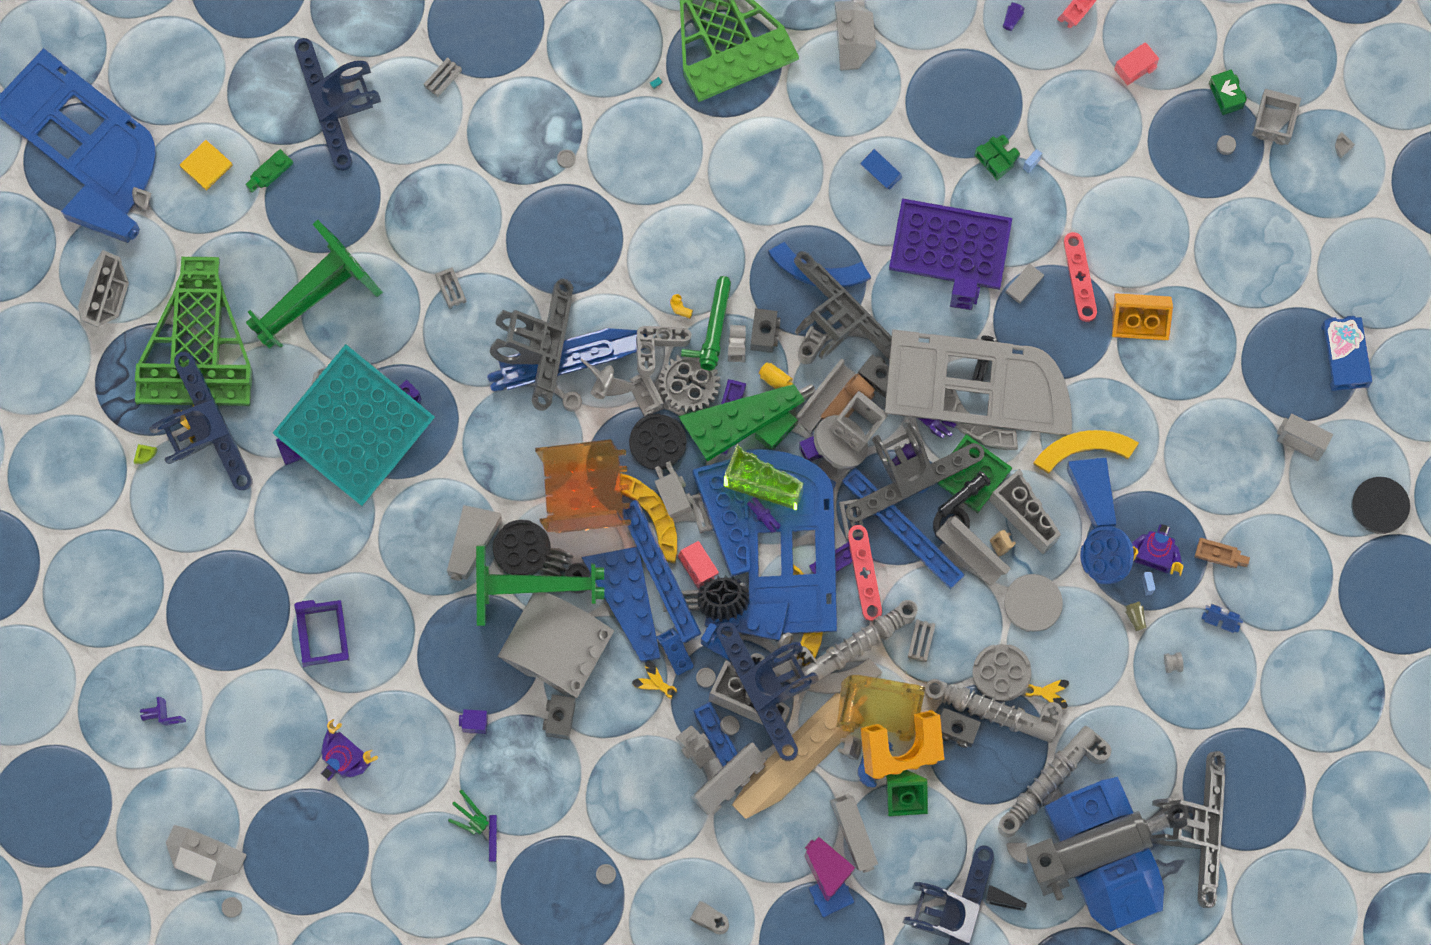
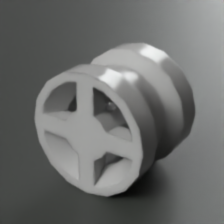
(1173, 662)

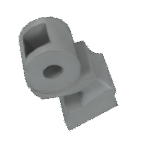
(736, 346)

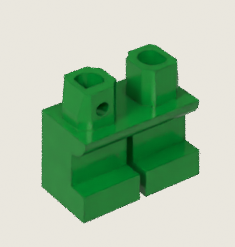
(996, 156)

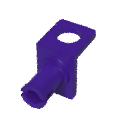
(160, 712)

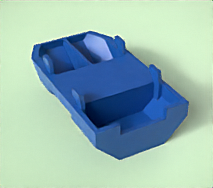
(1120, 890)

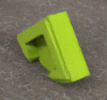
(144, 454)

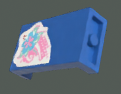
(1347, 353)

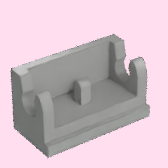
(646, 395)

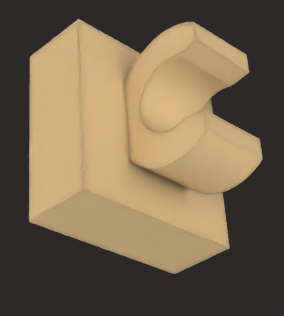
(1002, 542)

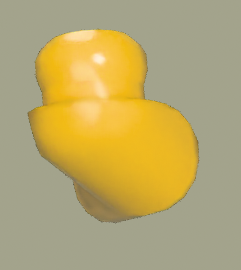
(678, 308)

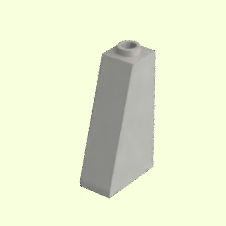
(474, 528)
(854, 832)

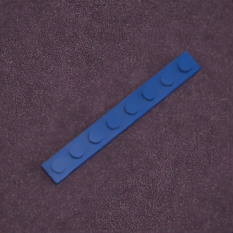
(907, 532)
(661, 573)

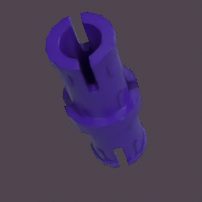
(763, 514)

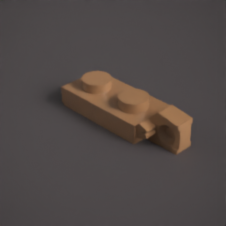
(1220, 554)

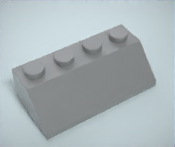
(728, 778)

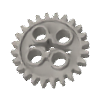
(682, 398)

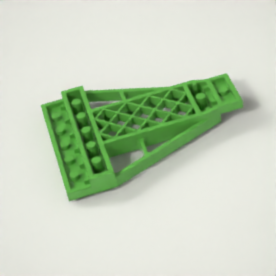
(741, 61)
(161, 382)

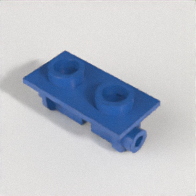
(1214, 615)

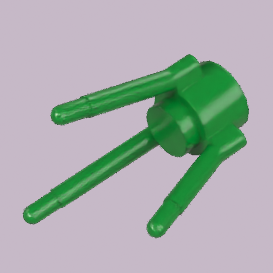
(477, 824)

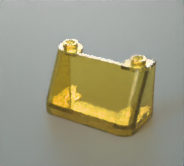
(879, 701)

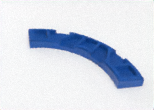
(844, 276)

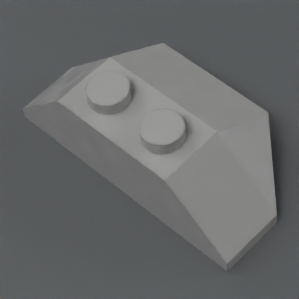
(854, 34)
(103, 290)
(202, 855)

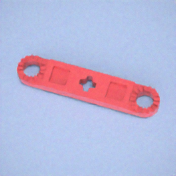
(1082, 289)
(861, 559)

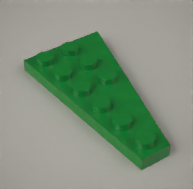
(729, 423)

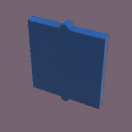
(838, 901)

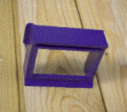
(310, 607)

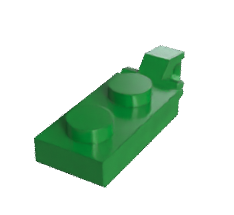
(269, 171)

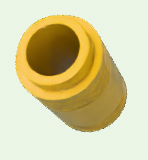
(774, 376)

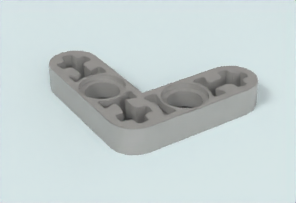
(650, 343)

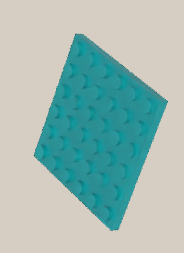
(353, 425)

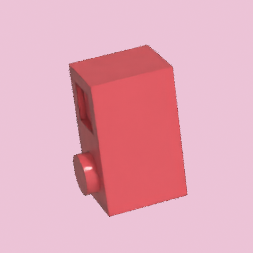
(1137, 63)

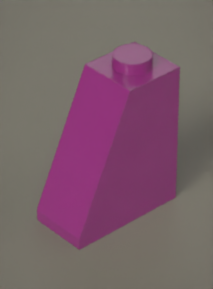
(827, 867)

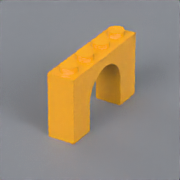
(925, 750)

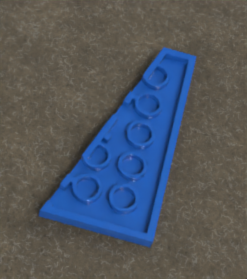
(727, 515)
(628, 598)

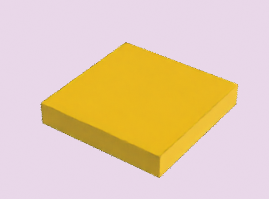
(206, 165)

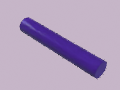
(492, 838)

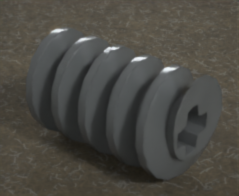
(555, 562)

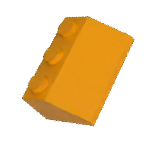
(1142, 316)

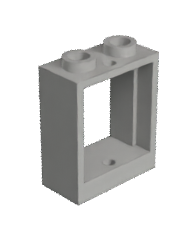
(1282, 101)
(874, 415)
(1304, 437)

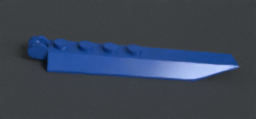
(592, 347)

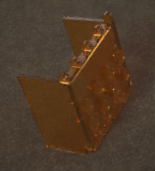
(583, 486)

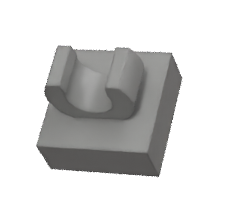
(852, 747)

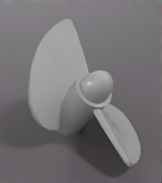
(606, 383)

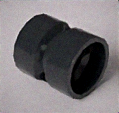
(577, 570)

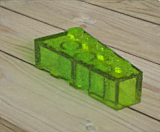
(762, 480)

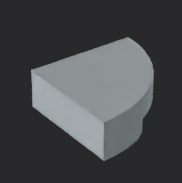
(1343, 145)
(141, 198)
(1018, 851)

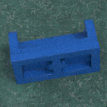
(881, 169)

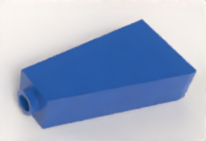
(100, 215)
(1094, 489)

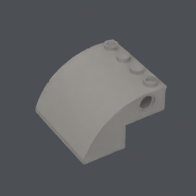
(556, 643)

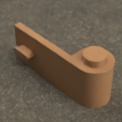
(855, 384)

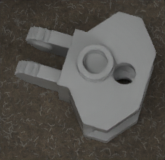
(695, 746)

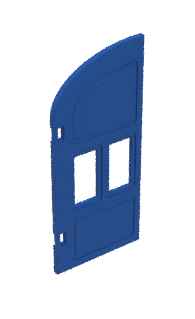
(109, 159)
(806, 592)

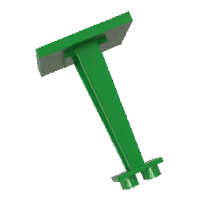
(317, 284)
(497, 584)

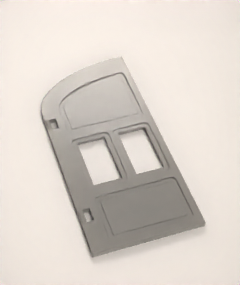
(1023, 389)

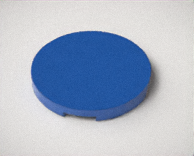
(1107, 555)

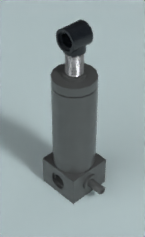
(1097, 847)

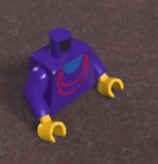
(1158, 551)
(343, 755)

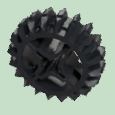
(723, 598)

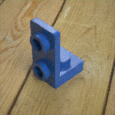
(711, 641)
(675, 651)

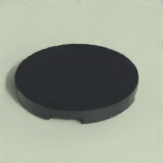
(657, 441)
(1380, 505)
(521, 547)

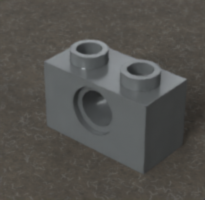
(759, 340)
(870, 369)
(968, 726)
(562, 728)

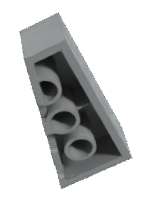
(1025, 511)
(730, 694)

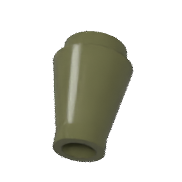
(1136, 615)

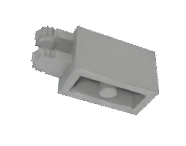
(673, 493)

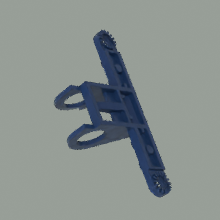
(329, 99)
(205, 423)
(765, 687)
(959, 912)

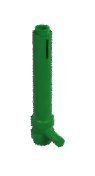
(710, 349)

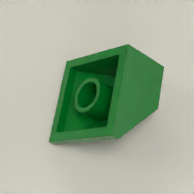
(906, 794)

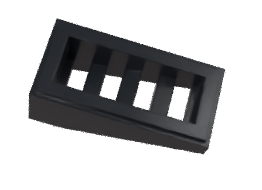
(1000, 898)

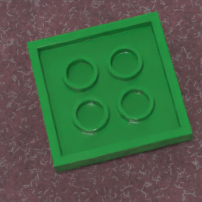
(990, 465)

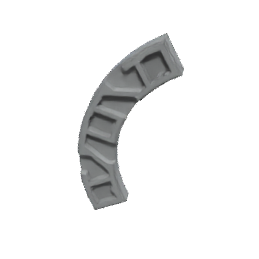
(984, 435)
(832, 682)

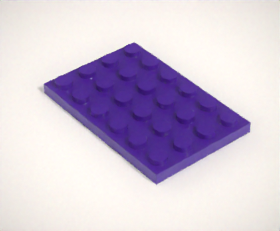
(950, 243)

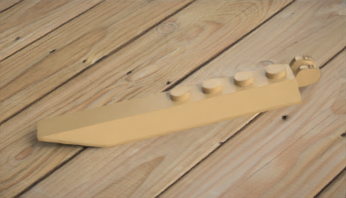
(778, 777)

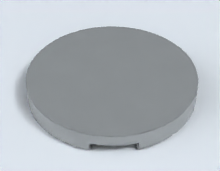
(836, 449)
(1033, 603)
(1002, 672)

